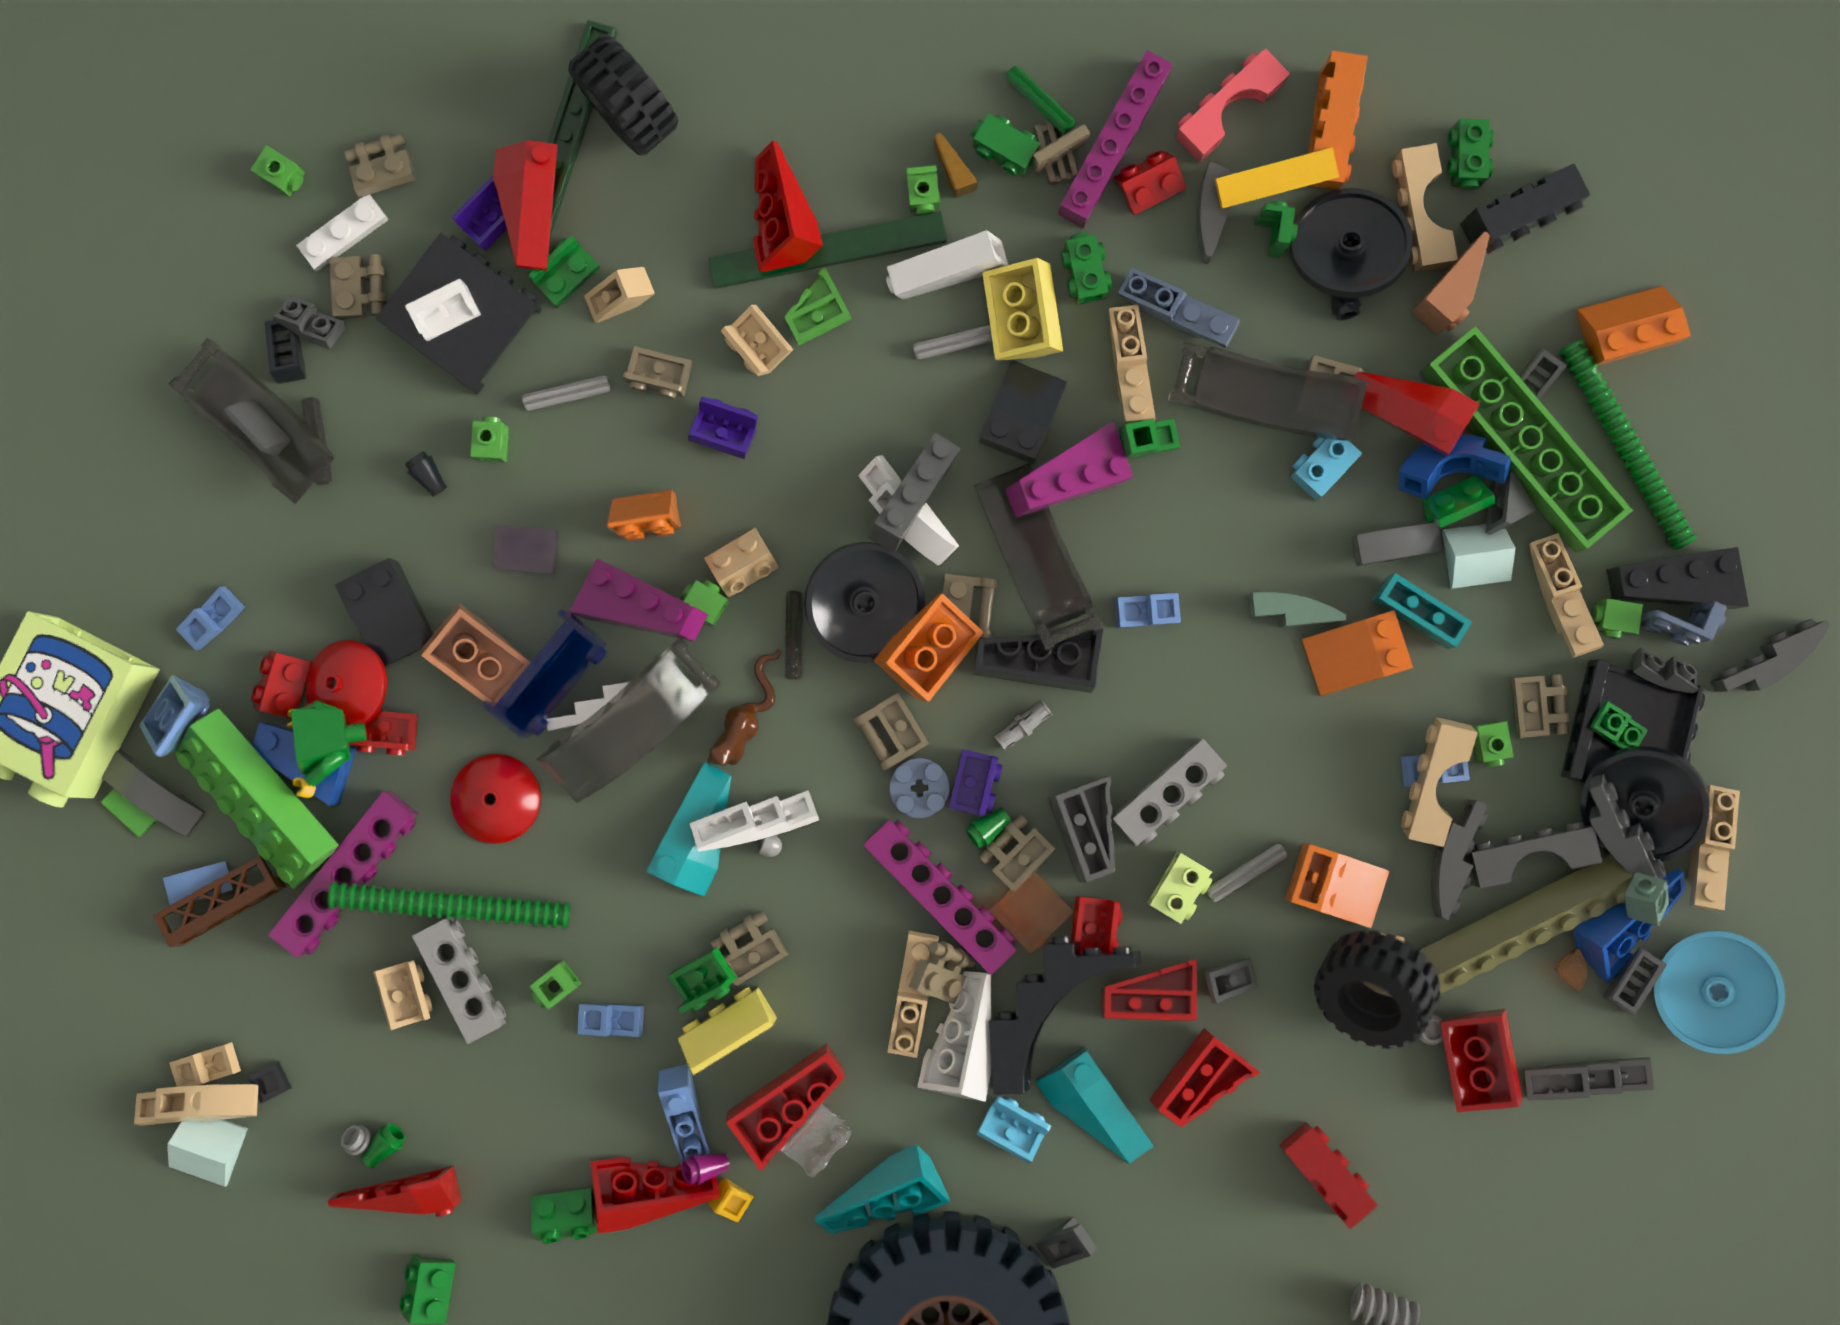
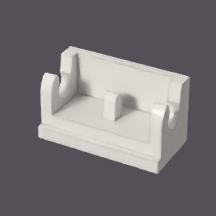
(443, 309)

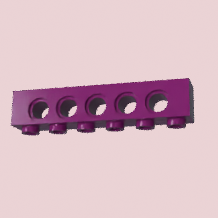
(1115, 139)
(290, 929)
(990, 956)

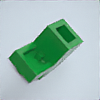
(1148, 438)

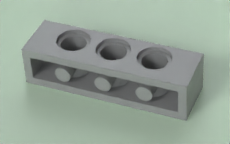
(1197, 755)
(444, 971)

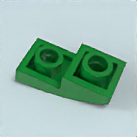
(1618, 727)

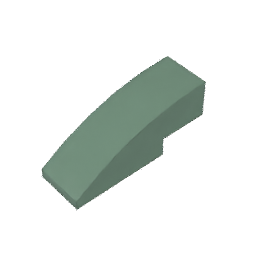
(1292, 609)

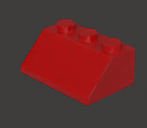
(1481, 1061)

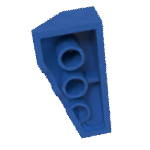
(1612, 936)

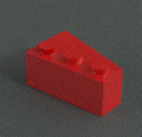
(1154, 996)
(1329, 1174)

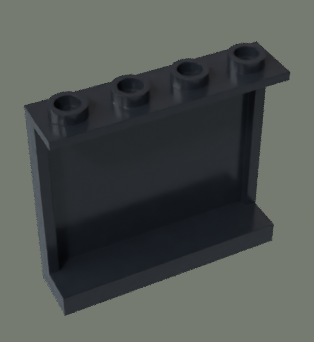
(476, 345)
(1663, 711)

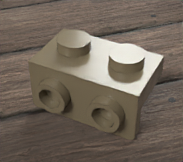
(658, 371)

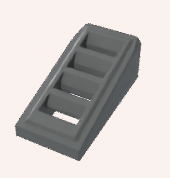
(1551, 360)
(1625, 975)

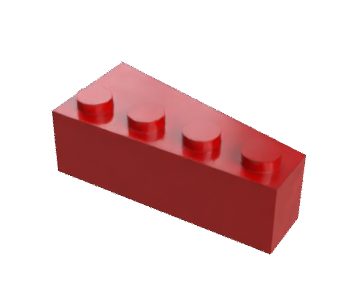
(783, 1105)

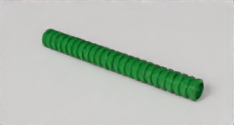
(1628, 445)
(448, 905)

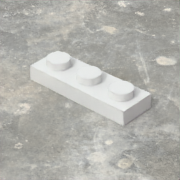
(342, 232)

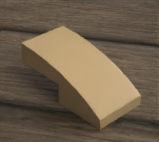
(205, 1066)

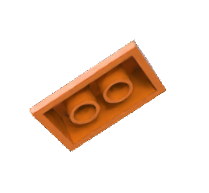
(1632, 325)

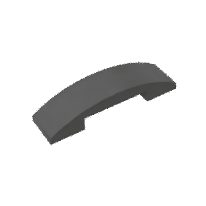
(151, 795)

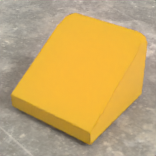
(732, 1200)

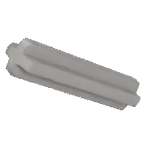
(952, 342)
(566, 393)
(1246, 872)

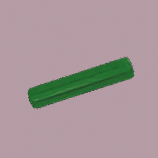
(1040, 99)

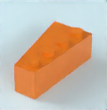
(1337, 111)

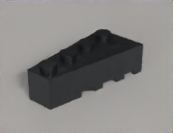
(1527, 208)
(1683, 580)
(1023, 659)

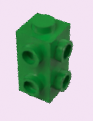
(1001, 142)
(1470, 153)
(1084, 259)

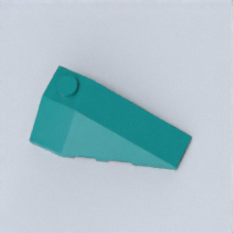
(677, 855)
(1087, 1098)
(895, 1186)

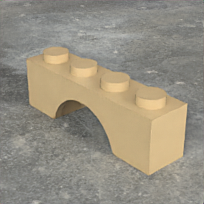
(1432, 245)
(1447, 745)

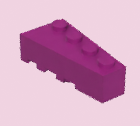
(1078, 472)
(629, 602)

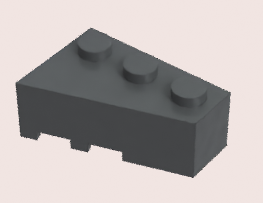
(1086, 827)

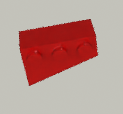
(1200, 1078)

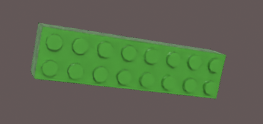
(1541, 453)

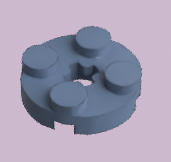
(931, 775)

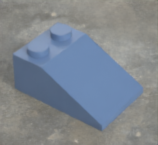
(172, 714)

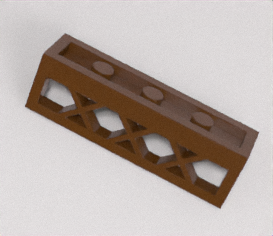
(225, 911)

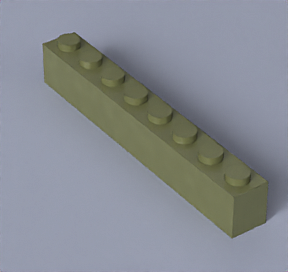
(1528, 922)

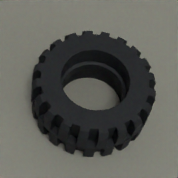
(623, 94)
(1389, 965)

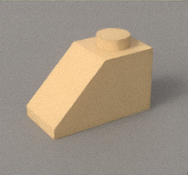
(619, 293)

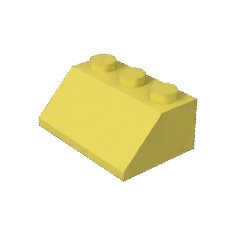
(1022, 310)
(726, 1028)

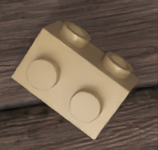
(757, 341)
(741, 562)
(403, 994)

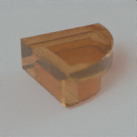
(1573, 969)

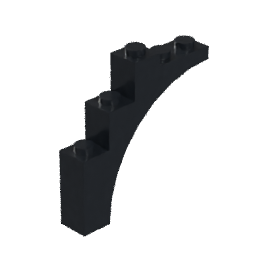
(1015, 1036)

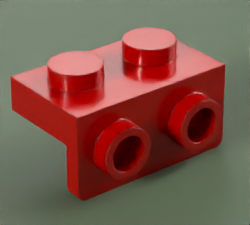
(1150, 181)
(280, 684)
(390, 731)
(1096, 923)

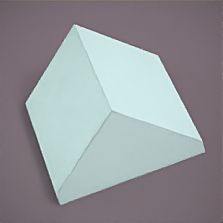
(1478, 557)
(206, 1149)

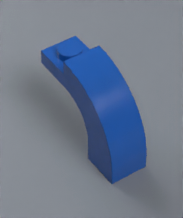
(1469, 455)

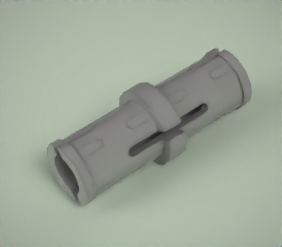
(1023, 725)

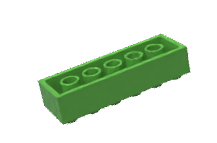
(255, 798)

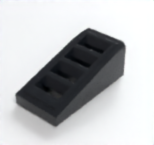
(288, 368)

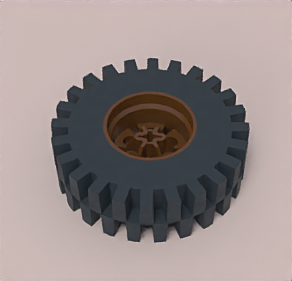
(952, 1264)

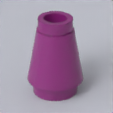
(703, 1167)

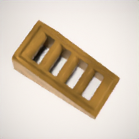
(956, 172)

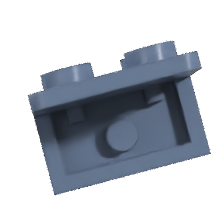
(1700, 626)

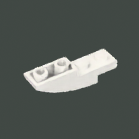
(927, 531)

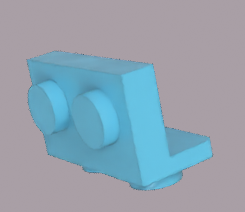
(1013, 1128)

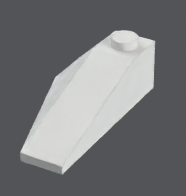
(962, 1053)

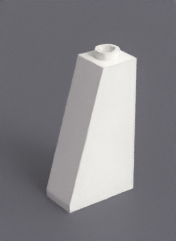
(946, 265)

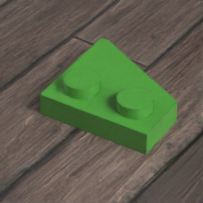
(817, 310)

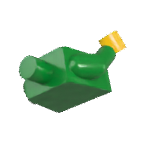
(321, 742)

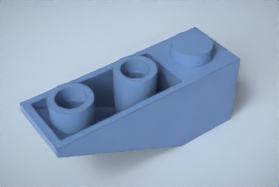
(683, 1111)

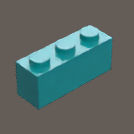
(1421, 611)

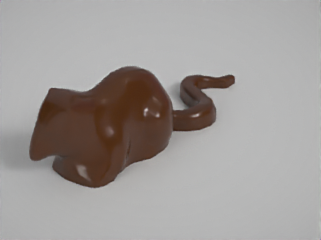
(741, 721)

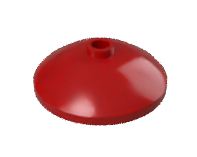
(358, 677)
(515, 793)

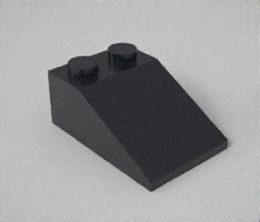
(1022, 412)
(385, 610)

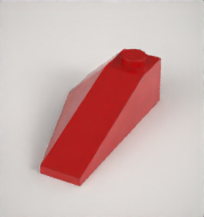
(525, 191)
(785, 219)
(1418, 409)
(639, 1193)
(416, 1194)

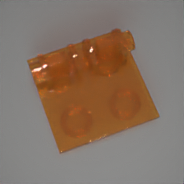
(1031, 912)

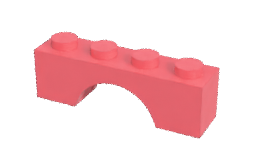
(1257, 81)

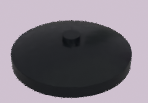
(1351, 243)
(861, 599)
(1657, 793)

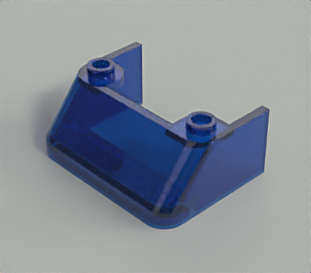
(549, 677)

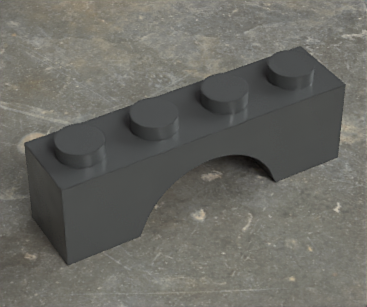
(913, 492)
(1495, 863)

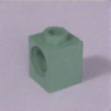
(1646, 899)

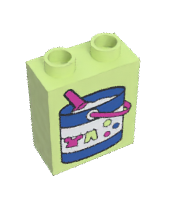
(65, 707)

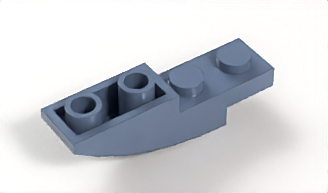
(1177, 309)

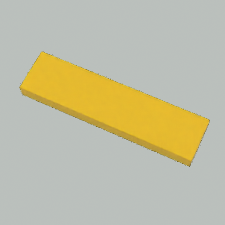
(1276, 178)

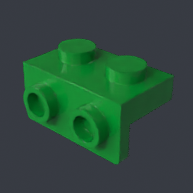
(1280, 219)
(1457, 501)
(702, 979)
(563, 1215)
(427, 1290)

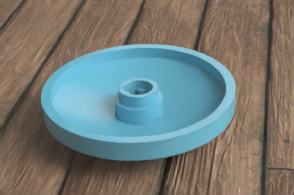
(1719, 992)

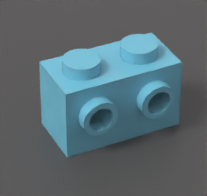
(1324, 465)

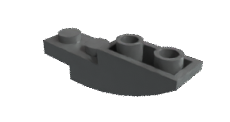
(1778, 658)
(1624, 842)
(1449, 870)

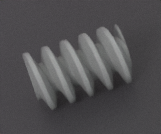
(1382, 1307)

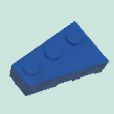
(278, 749)

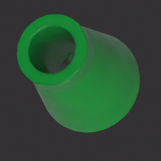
(985, 829)
(384, 1144)

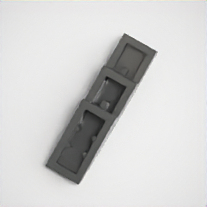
(1588, 1079)

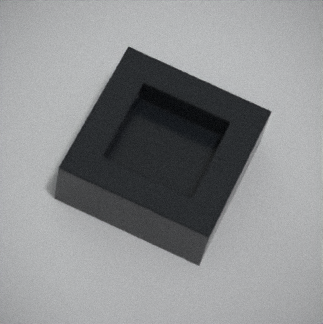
(271, 1081)

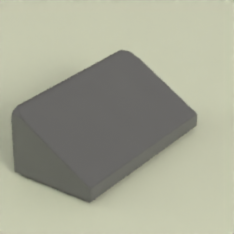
(258, 426)

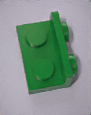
(566, 271)

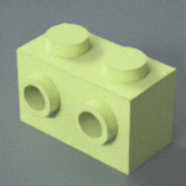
(1180, 888)

